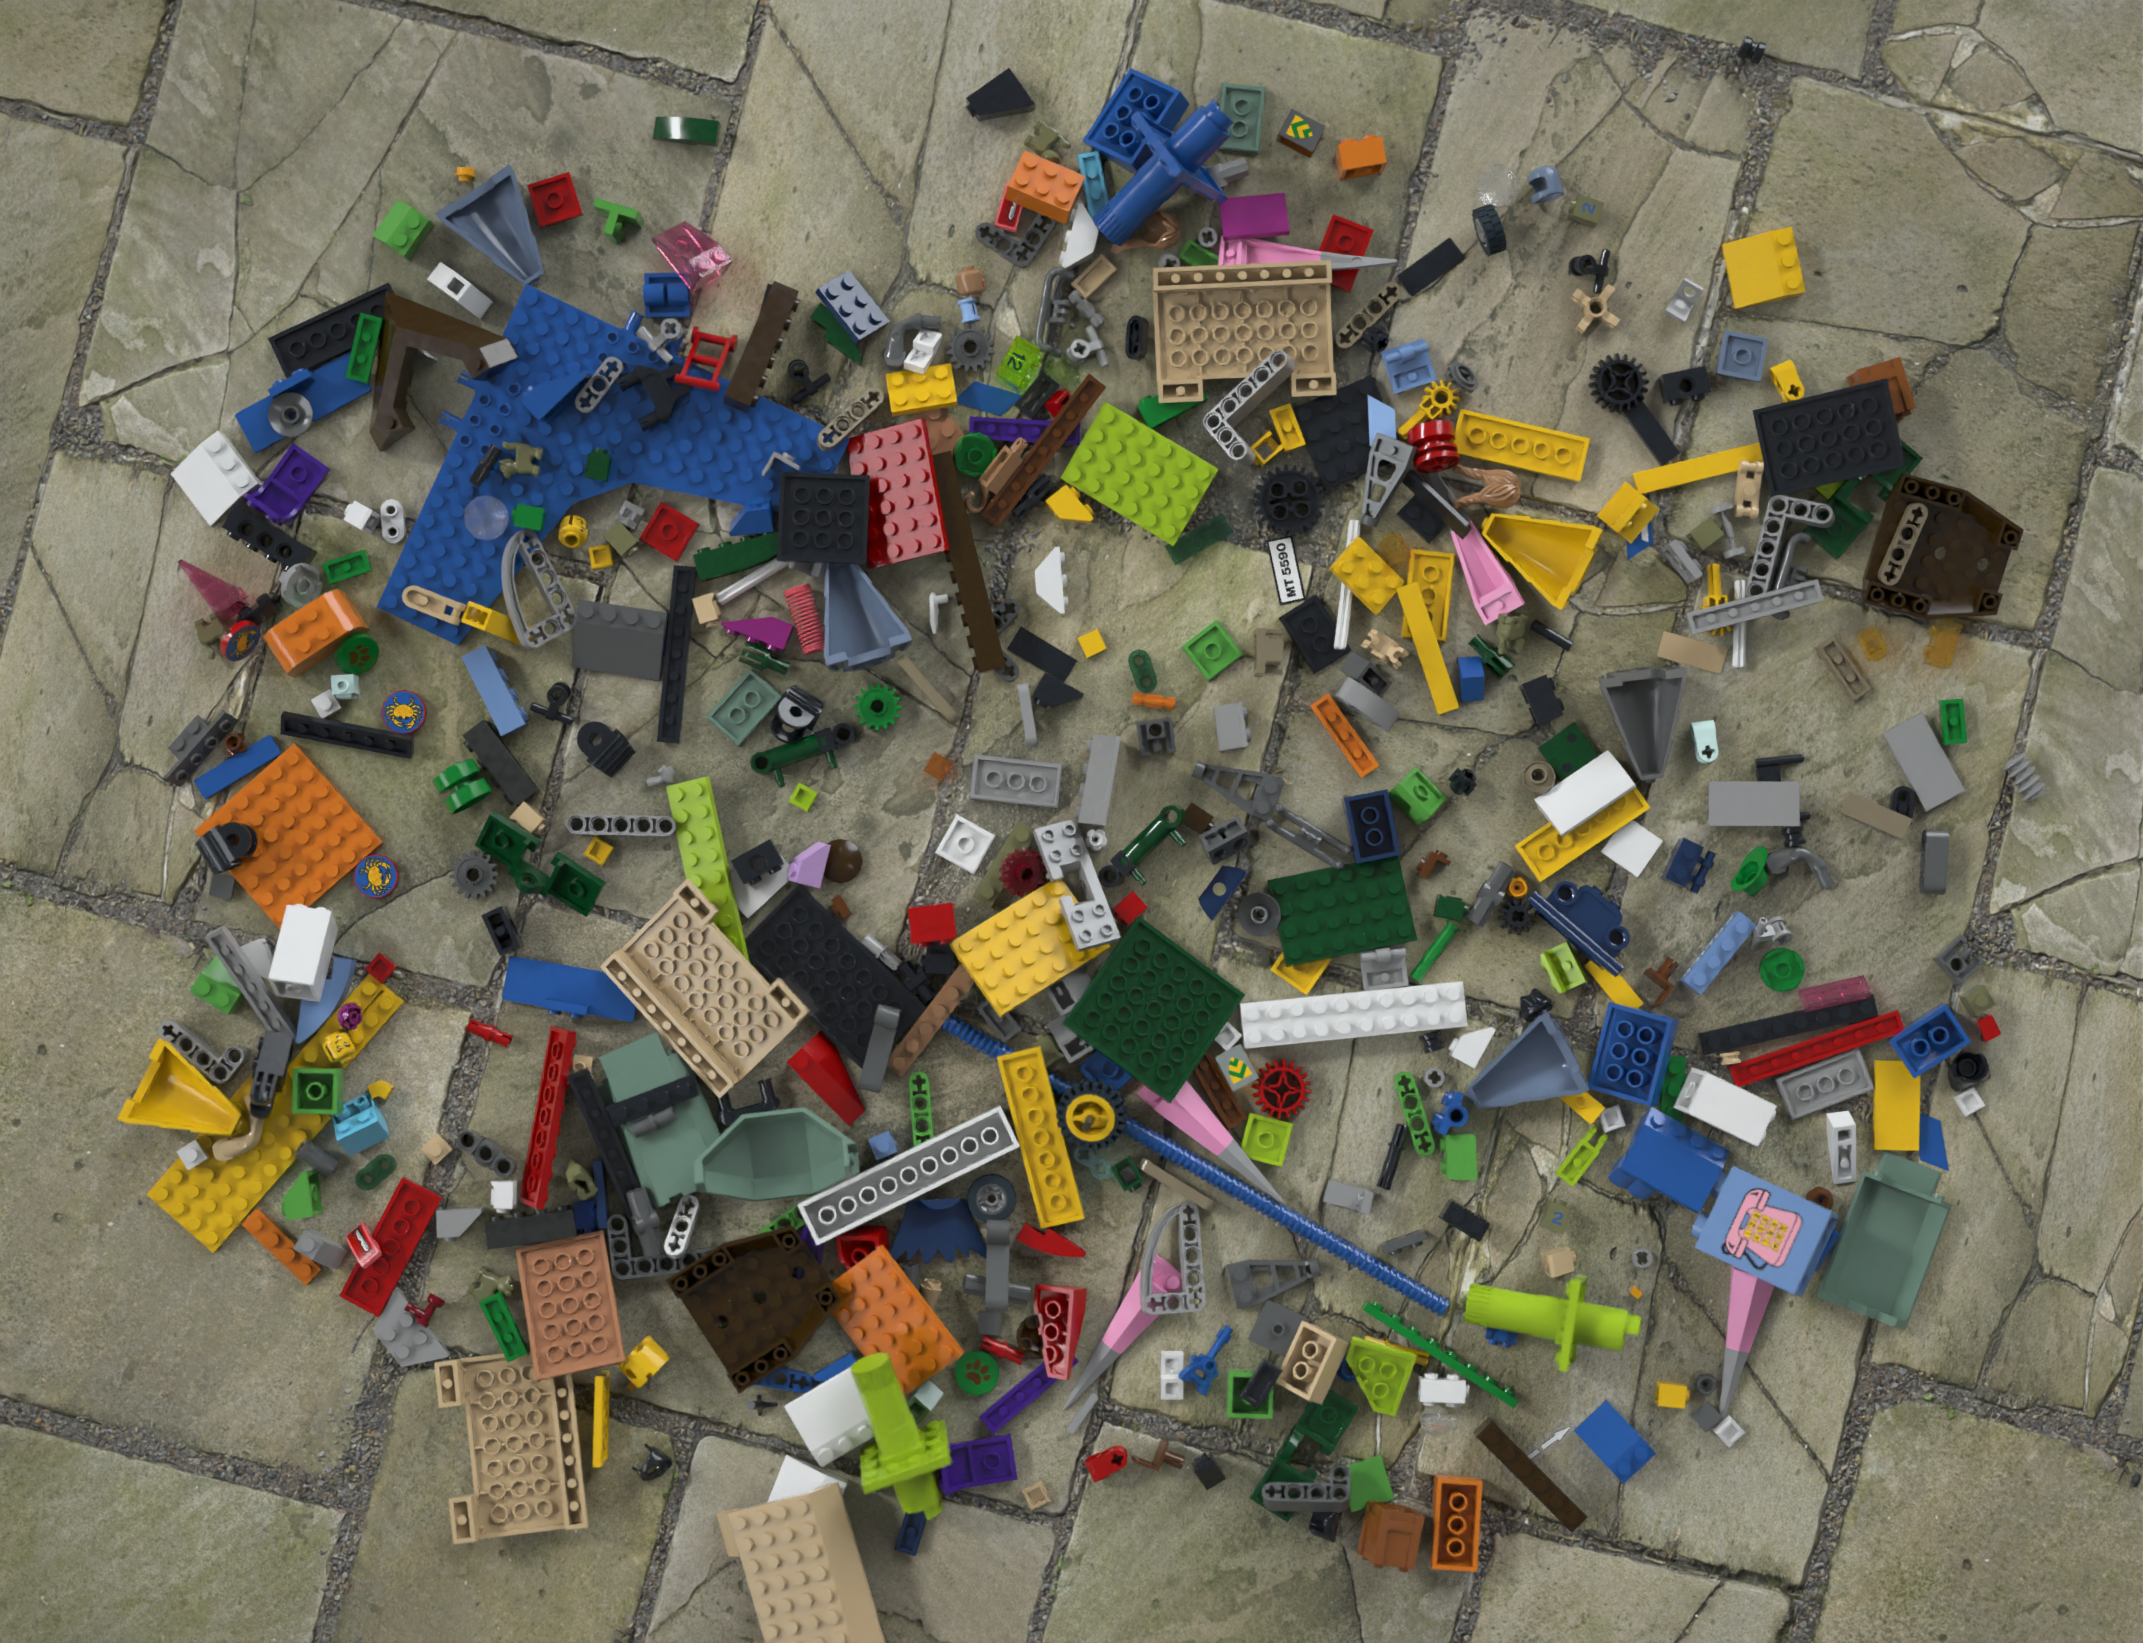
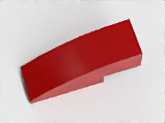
(1049, 1242)

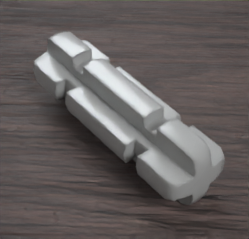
(1086, 308)

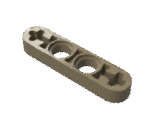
(1367, 315)
(848, 417)
(1906, 545)
(928, 689)
(1176, 1184)

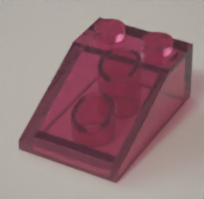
(693, 254)
(220, 595)

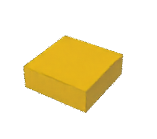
(601, 556)
(1092, 643)
(599, 851)

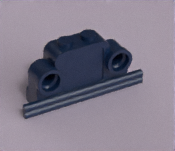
(1585, 921)

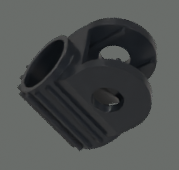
(798, 711)
(610, 753)
(219, 849)

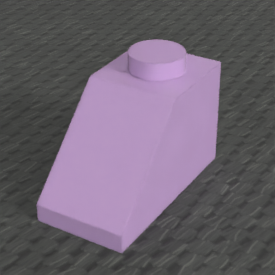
(809, 865)

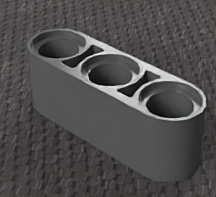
(1933, 862)

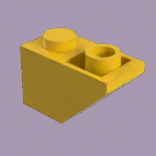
(1068, 508)

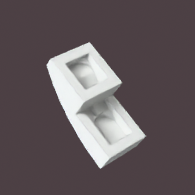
(923, 351)
(1170, 1368)

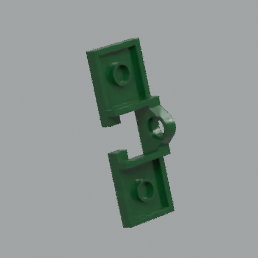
(1849, 519)
(568, 880)
(1320, 1422)

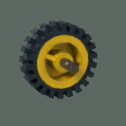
(1092, 1114)

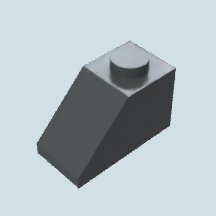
(1366, 674)

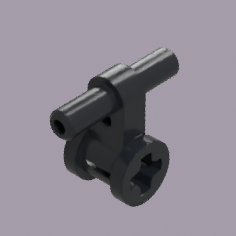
(1587, 265)
(810, 387)
(555, 702)

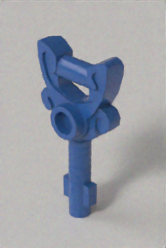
(1205, 1363)

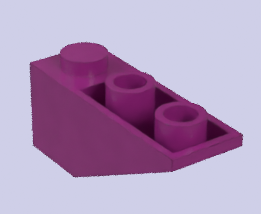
(765, 630)

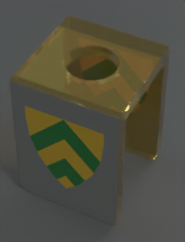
(1236, 1067)

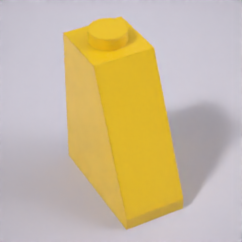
(490, 622)

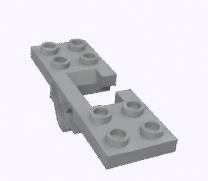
(1064, 854)

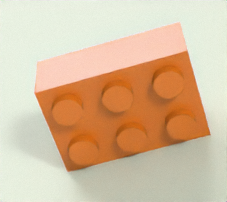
(1045, 187)

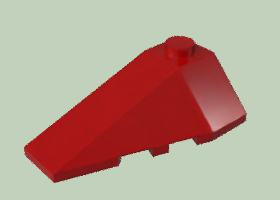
(826, 1075)
(860, 1242)
(1060, 1321)

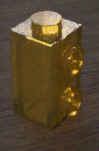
(1942, 643)

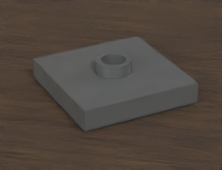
(1276, 1327)

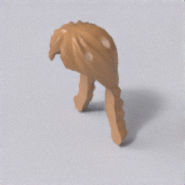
(1163, 233)
(1501, 488)

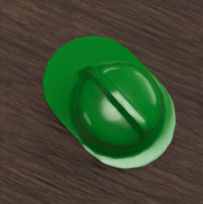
(1751, 874)

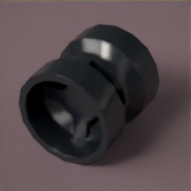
(1747, 47)

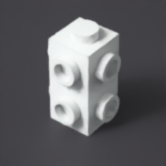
(1446, 1390)

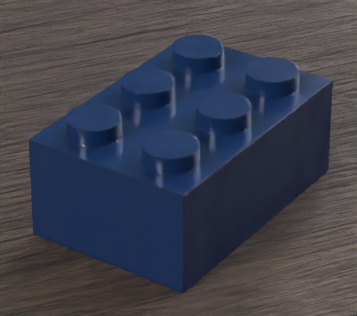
(1371, 826)

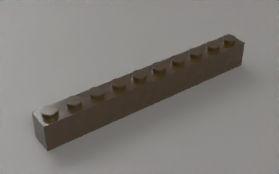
(967, 570)

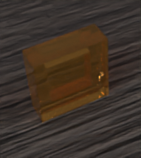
(938, 766)

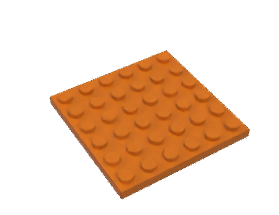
(303, 833)

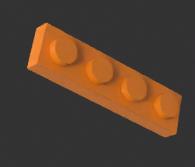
(1344, 735)
(281, 1246)

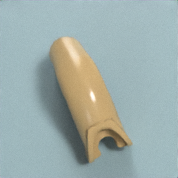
(231, 1148)

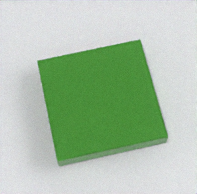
(1212, 650)
(1368, 1483)

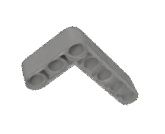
(1244, 405)
(1776, 539)

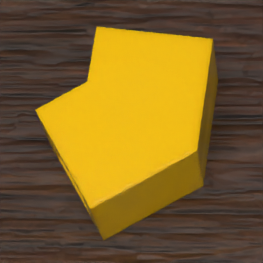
(380, 1089)

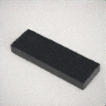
(1651, 433)

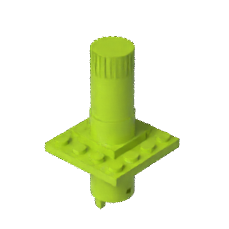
(1564, 1319)
(902, 1451)

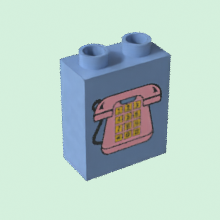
(1764, 1230)

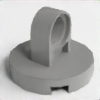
(300, 584)

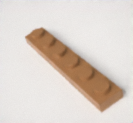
(930, 1021)

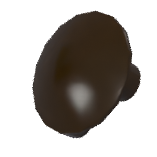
(843, 861)
(1029, 1339)

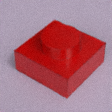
(381, 968)

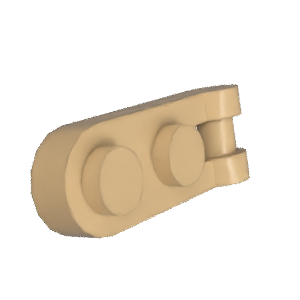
(432, 604)

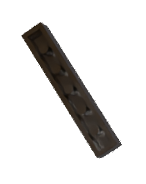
(761, 347)
(1530, 1475)

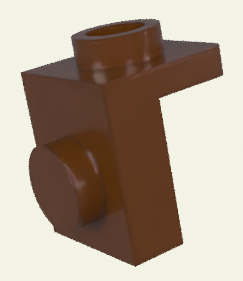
(1426, 865)

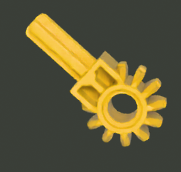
(1430, 408)
(1714, 595)

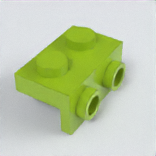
(1563, 967)

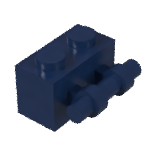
(1682, 863)

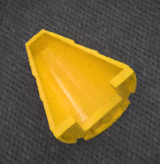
(1545, 552)
(180, 1097)

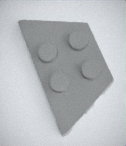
(404, 1337)

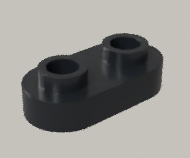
(1136, 337)
(1903, 807)

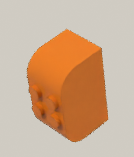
(314, 632)

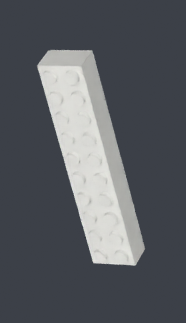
(1353, 1014)
(908, 1175)

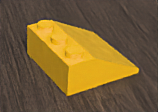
(1763, 268)

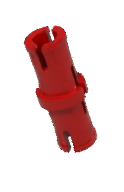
(489, 1033)
(1002, 1350)

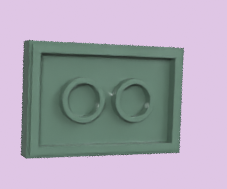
(1245, 108)
(744, 707)

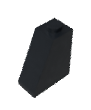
(999, 98)

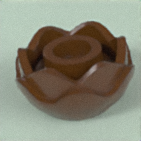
(1823, 1194)

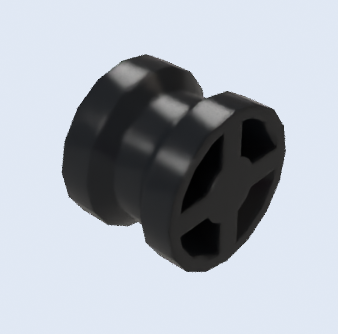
(1793, 836)
(1432, 1041)

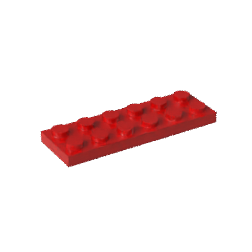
(398, 1237)

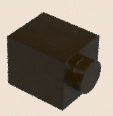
(1198, 819)

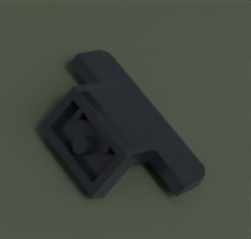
(1428, 512)

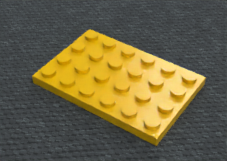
(1022, 949)

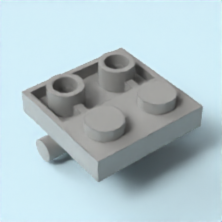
(1384, 968)

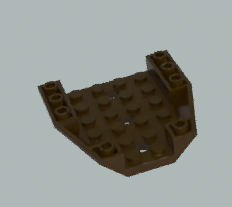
(1946, 585)
(758, 1334)

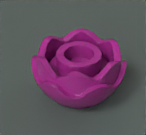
(349, 1016)

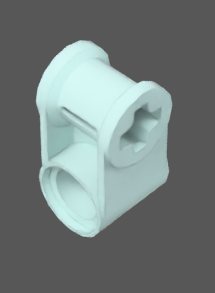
(1704, 736)

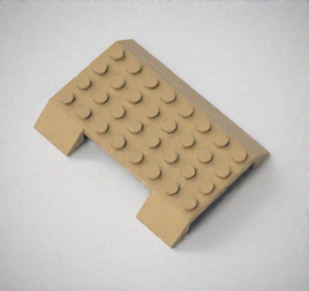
(1234, 317)
(703, 991)
(519, 1446)
(803, 1569)

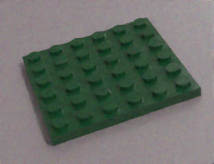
(1153, 1009)

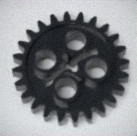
(1286, 480)

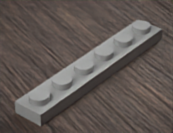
(1754, 607)
(249, 981)

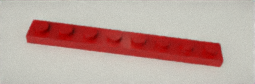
(1816, 1048)

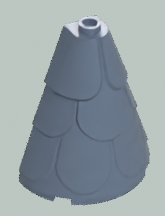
(498, 226)
(858, 622)
(1530, 1069)

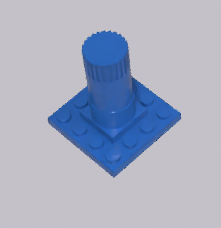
(1174, 162)

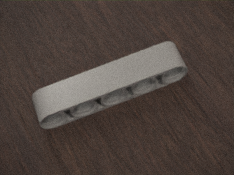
(611, 825)

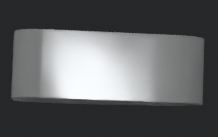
(1367, 704)

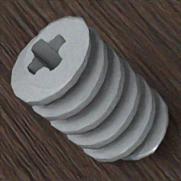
(2024, 777)

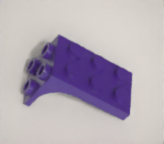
(289, 486)
(978, 1463)

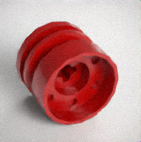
(1434, 446)

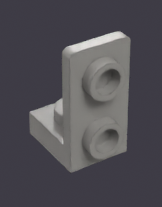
(1348, 1196)

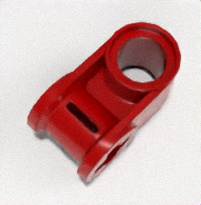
(1102, 1464)

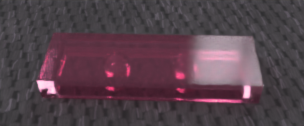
(1834, 993)

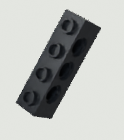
(240, 519)

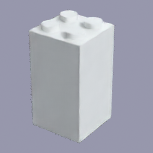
(303, 952)
(1725, 1106)

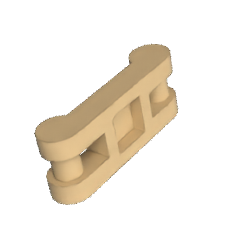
(1748, 489)

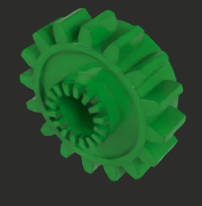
(869, 698)

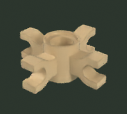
(1584, 301)
(1384, 649)

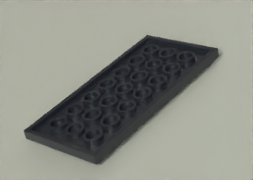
(829, 972)

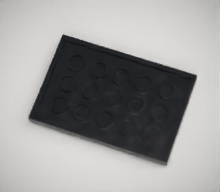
(1829, 438)

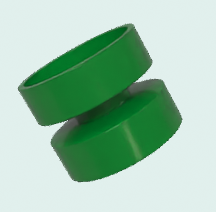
(459, 781)

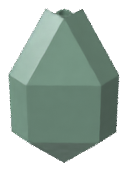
(776, 1157)

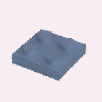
(1741, 356)

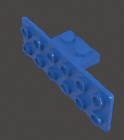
(323, 388)
(565, 989)

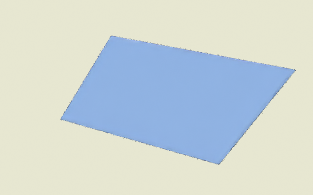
(1380, 419)

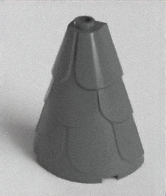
(1645, 714)

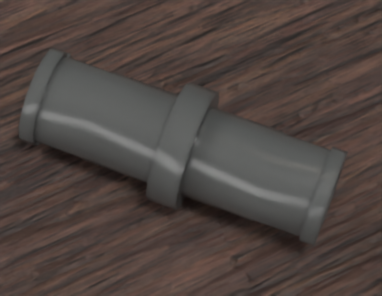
(653, 1122)

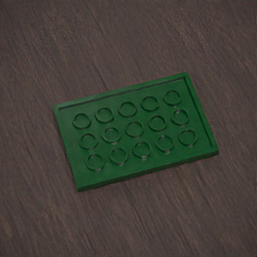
(1342, 911)

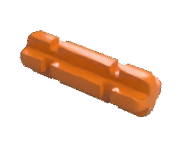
(1153, 701)

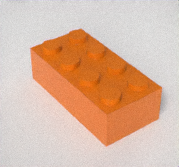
(1455, 1522)

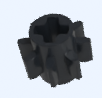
(1375, 338)
(1462, 781)

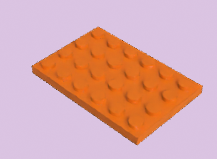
(890, 1316)

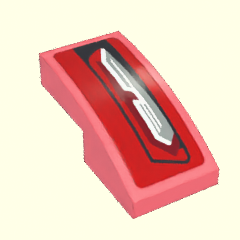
(1008, 214)
(363, 1245)

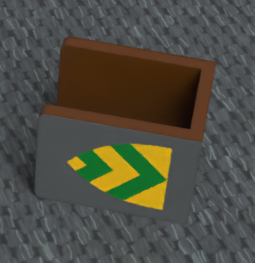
(1300, 133)

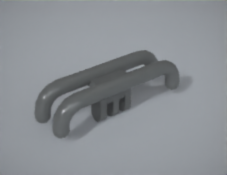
(1051, 310)
(1786, 572)
(1308, 837)

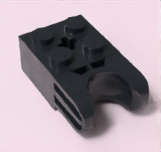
(269, 1072)

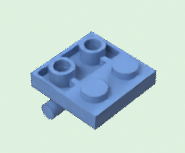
(1408, 366)

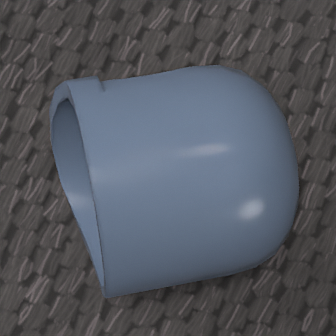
(1552, 181)

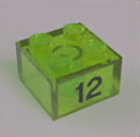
(1018, 364)

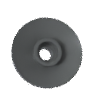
(281, 409)
(1251, 919)

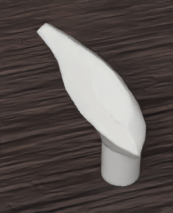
(934, 610)

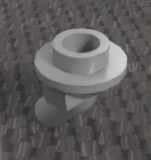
(666, 775)

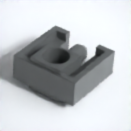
(1166, 732)
(1963, 969)

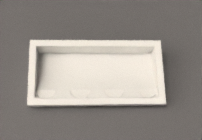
(1585, 793)

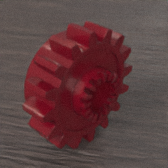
(1012, 869)

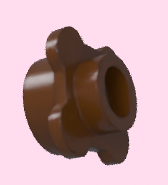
(231, 741)

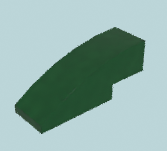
(687, 130)
(835, 334)

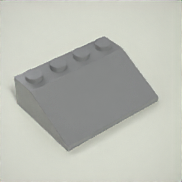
(1099, 780)

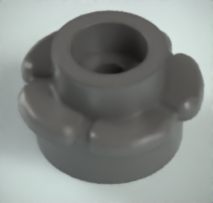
(1711, 1384)

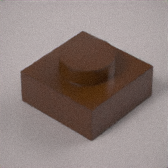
(840, 907)

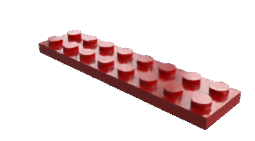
(547, 1117)

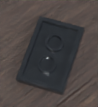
(1313, 634)

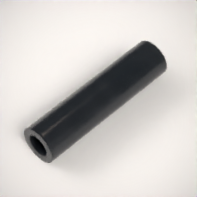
(1551, 635)

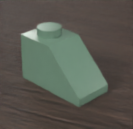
(923, 1400)

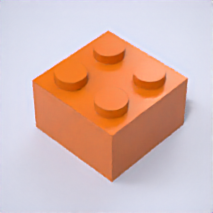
(1360, 157)

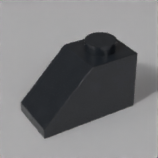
(1054, 692)

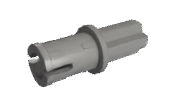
(881, 952)

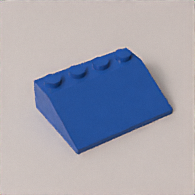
(1114, 129)
(1633, 1054)
(1673, 1159)

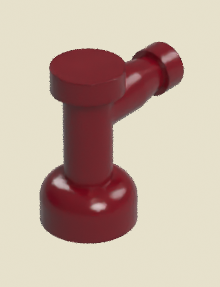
(424, 1316)

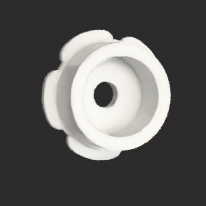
(1102, 840)

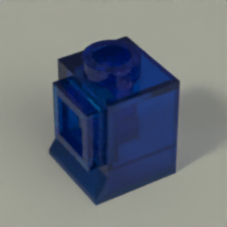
(586, 1215)

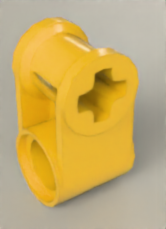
(1786, 379)

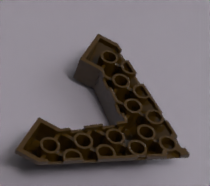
(413, 327)

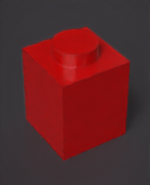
(1129, 908)

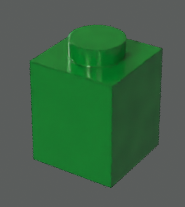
(529, 517)

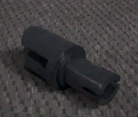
(1035, 496)

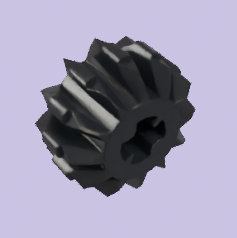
(1516, 908)

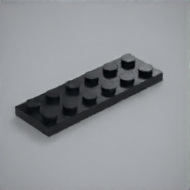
(327, 333)

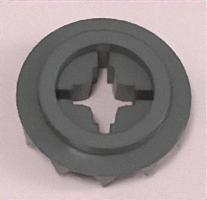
(1462, 377)

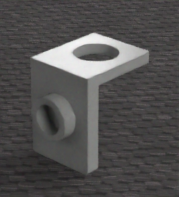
(1682, 302)
(786, 458)

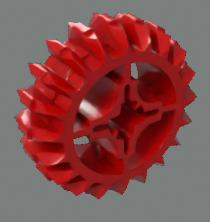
(1280, 1103)

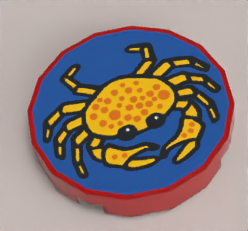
(240, 641)
(404, 712)
(376, 876)

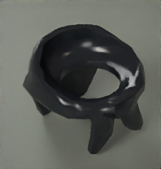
(1534, 1005)
(656, 1456)

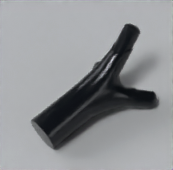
(759, 1405)

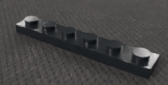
(347, 734)

